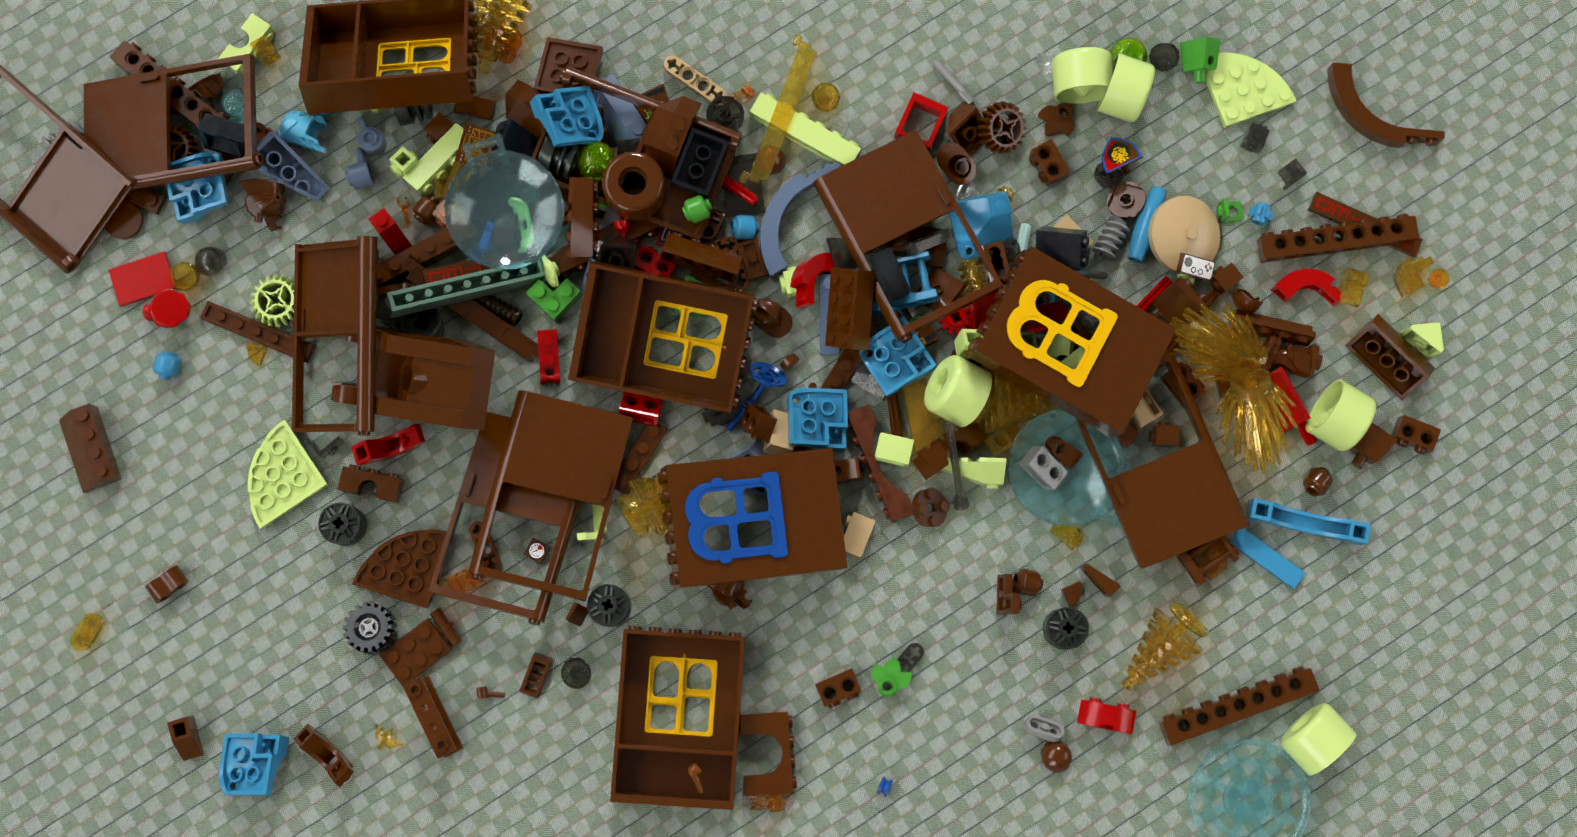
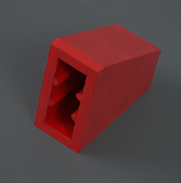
(389, 231)

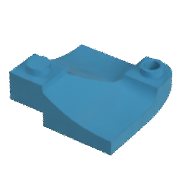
(569, 116)
(198, 196)
(988, 218)
(895, 362)
(818, 419)
(251, 763)

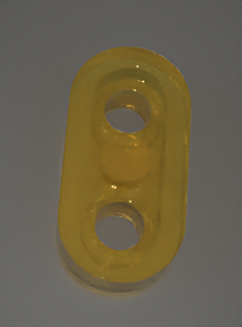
(86, 630)

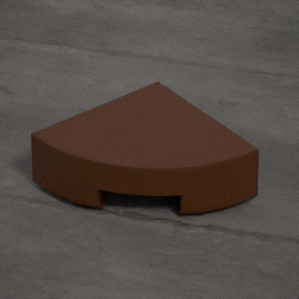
(1072, 593)

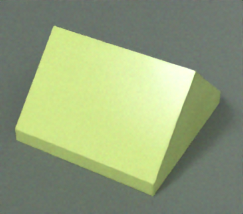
(1425, 338)

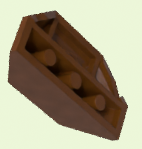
(519, 107)
(670, 132)

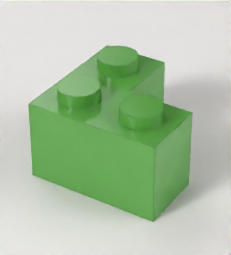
(554, 303)

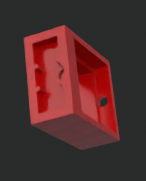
(928, 106)
(1053, 311)

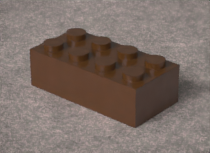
(850, 308)

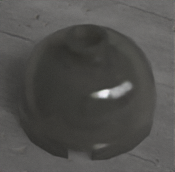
(726, 112)

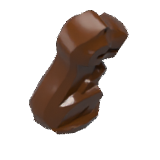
(1296, 359)

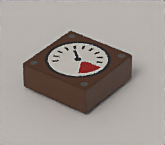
(537, 550)

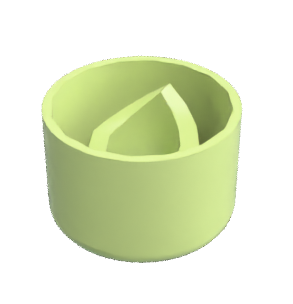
(1081, 75)
(1127, 88)
(957, 390)
(1341, 415)
(1317, 738)

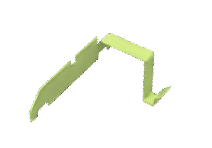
(597, 516)

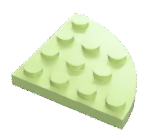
(1246, 88)
(281, 475)

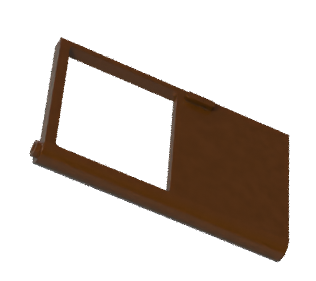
(670, 213)
(514, 501)

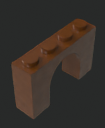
(781, 779)

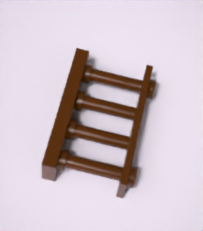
(1198, 574)
(433, 716)

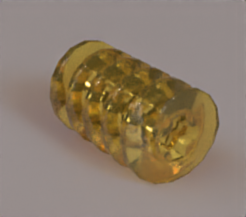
(971, 275)

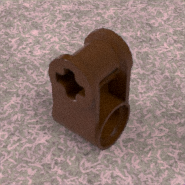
(714, 224)
(1064, 452)

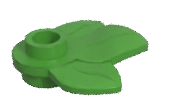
(890, 674)

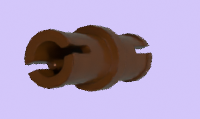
(445, 627)

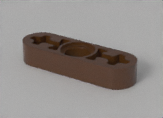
(496, 560)

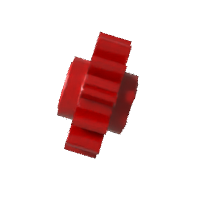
(956, 327)

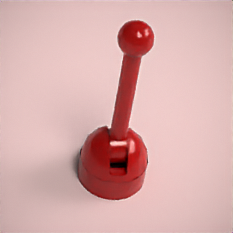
(622, 226)

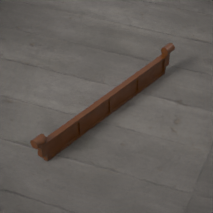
(481, 317)

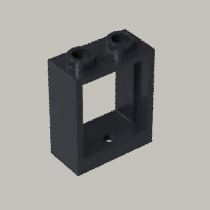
(222, 135)

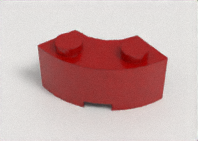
(1105, 716)

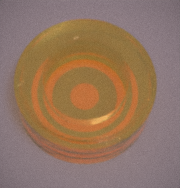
(1438, 278)

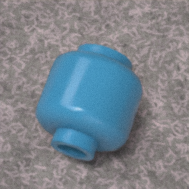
(744, 227)
(167, 365)

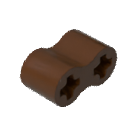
(167, 584)

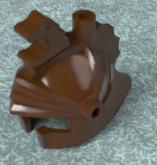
(264, 201)
(730, 594)

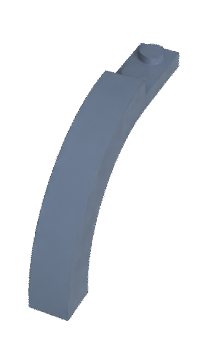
(775, 211)

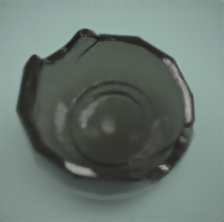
(1164, 56)
(1107, 180)
(210, 260)
(576, 673)

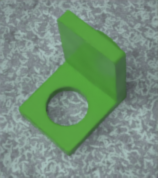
(1223, 211)

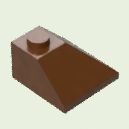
(963, 127)

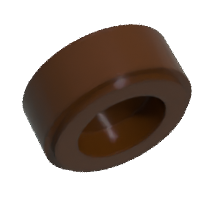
(789, 361)

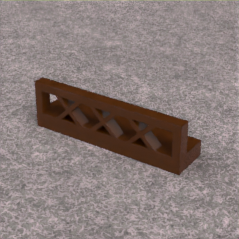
(1287, 330)

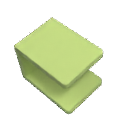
(894, 449)

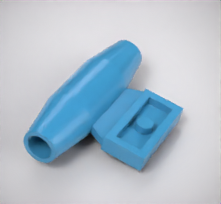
(1139, 241)

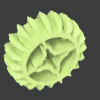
(272, 307)

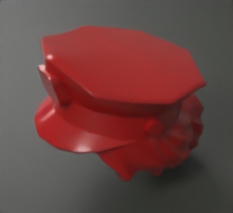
(167, 309)

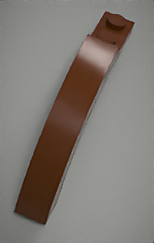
(1365, 122)

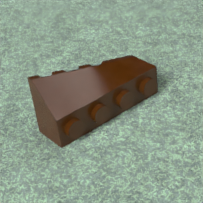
(582, 217)

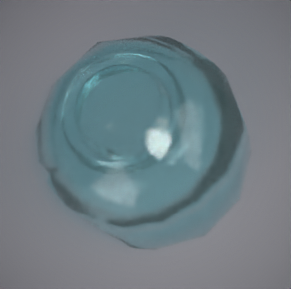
(233, 103)

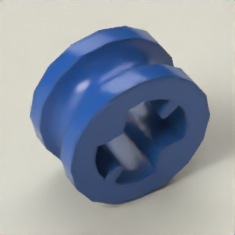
(884, 786)

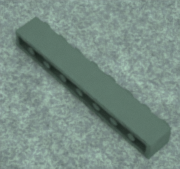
(461, 288)

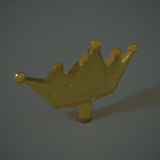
(386, 738)

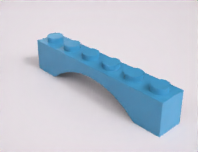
(1324, 526)

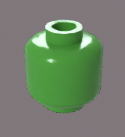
(697, 209)

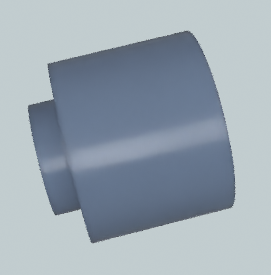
(370, 138)
(359, 174)

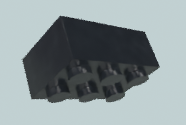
(699, 163)

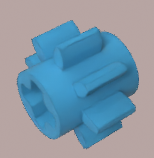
(1261, 214)

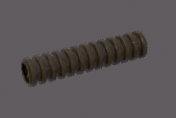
(500, 308)

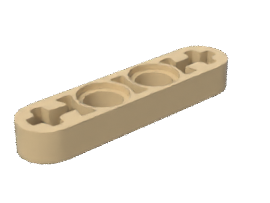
(695, 81)

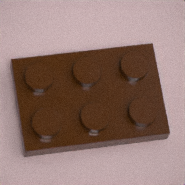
(415, 652)

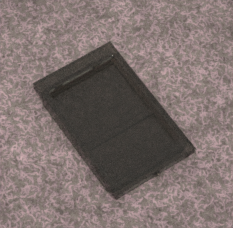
(735, 204)

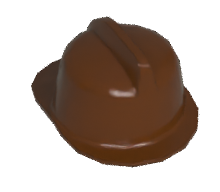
(209, 86)
(956, 163)
(772, 318)

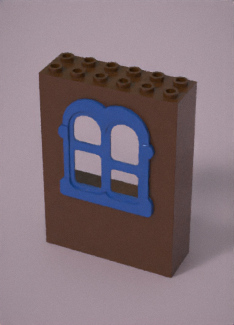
(801, 515)

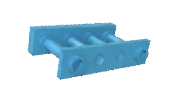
(927, 294)

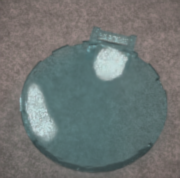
(503, 207)
(1081, 493)

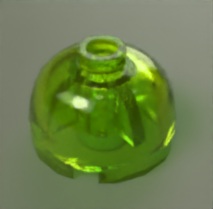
(1131, 47)
(594, 159)

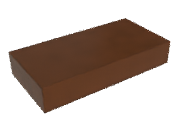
(477, 108)

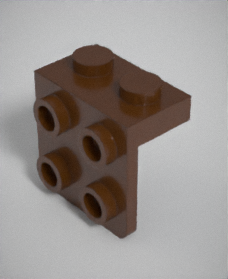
(1178, 296)

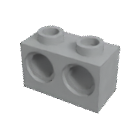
(1041, 471)

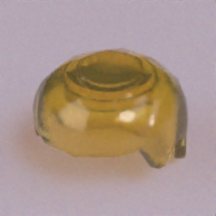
(825, 97)
(185, 276)

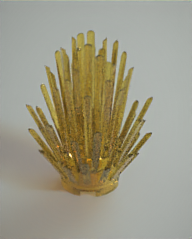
(1219, 347)
(1255, 401)

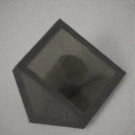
(617, 251)

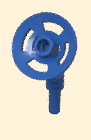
(765, 380)

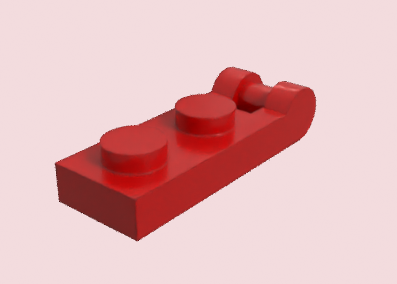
(548, 355)

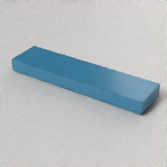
(1267, 558)

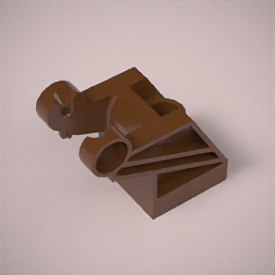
(427, 379)

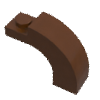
(325, 753)

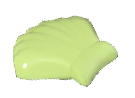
(551, 272)

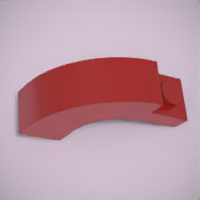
(805, 276)
(1307, 279)
(388, 447)

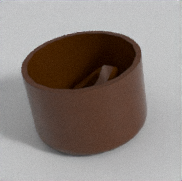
(634, 206)

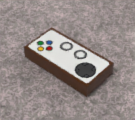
(1195, 266)

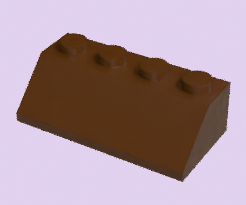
(701, 257)
(1390, 357)
(89, 447)

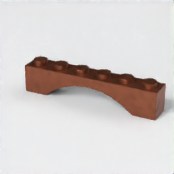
(895, 501)

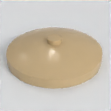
(1183, 227)

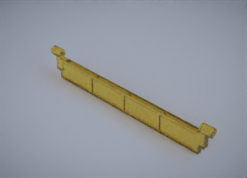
(783, 113)

